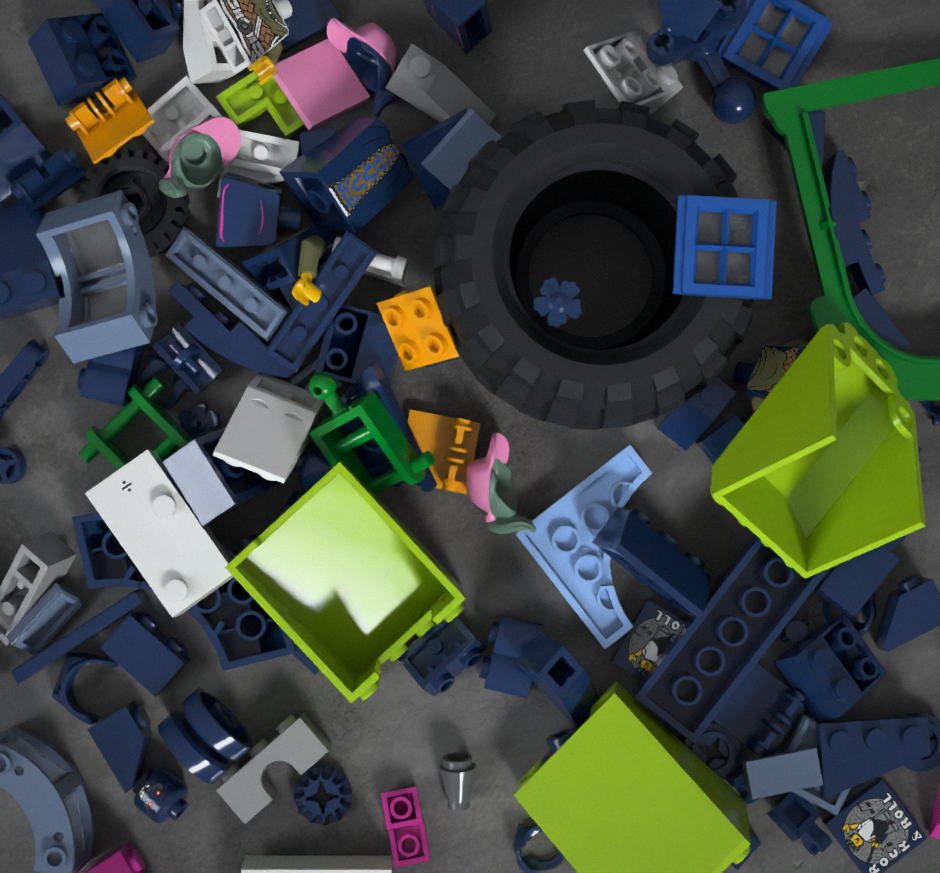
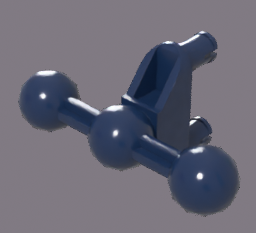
(731, 97)

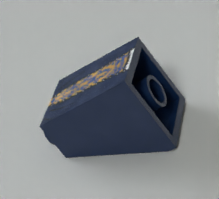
(349, 176)

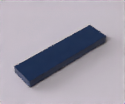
(308, 322)
(80, 635)

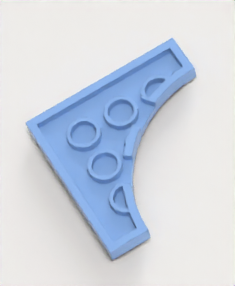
(566, 549)

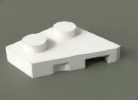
(262, 157)

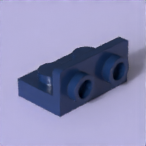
(442, 655)

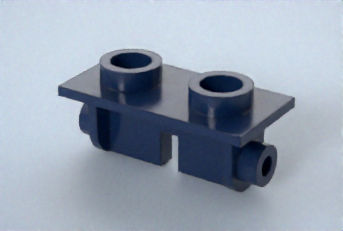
(61, 173)

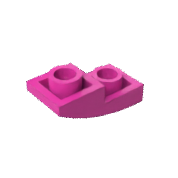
(406, 826)

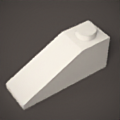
(201, 51)

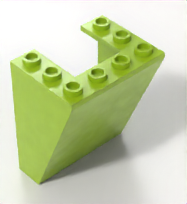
(347, 581)
(634, 797)

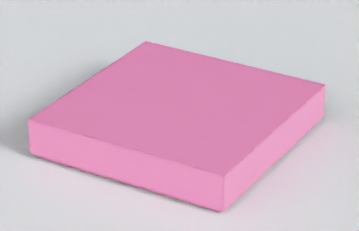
(320, 84)

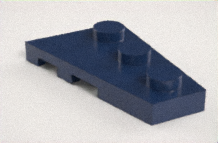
(867, 748)

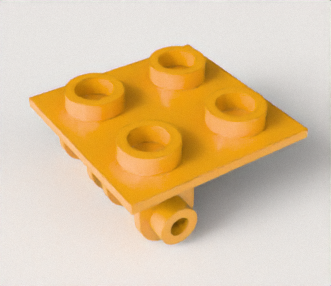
(112, 122)
(418, 328)
(451, 444)

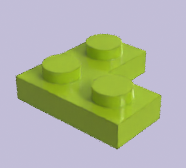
(249, 100)

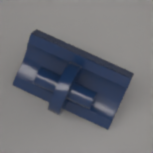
(188, 358)

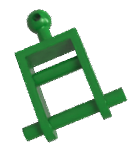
(141, 400)
(378, 425)

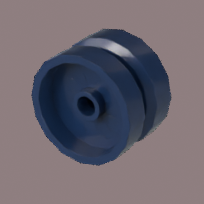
(205, 735)

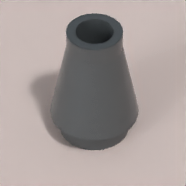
(458, 778)

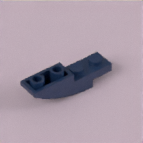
(849, 208)
(238, 345)

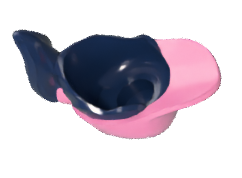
(372, 56)

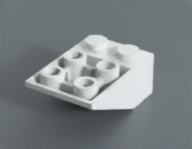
(630, 72)
(269, 428)

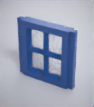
(775, 42)
(724, 247)

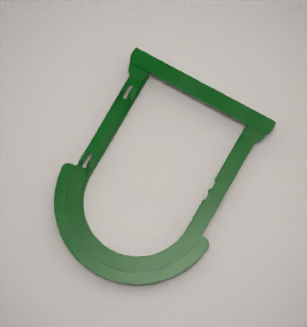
(788, 114)

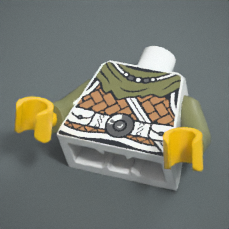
(249, 33)

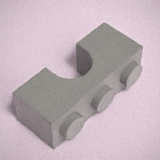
(247, 786)

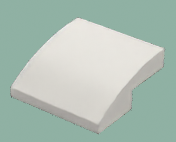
(175, 113)

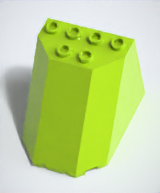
(826, 458)

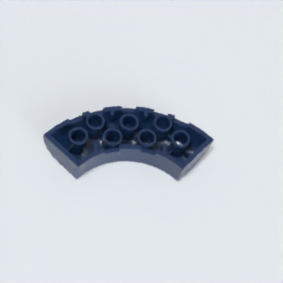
(229, 615)

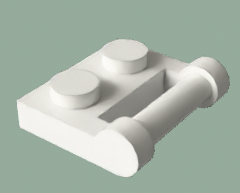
(386, 267)

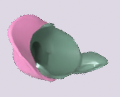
(200, 155)
(491, 489)

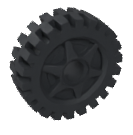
(139, 175)

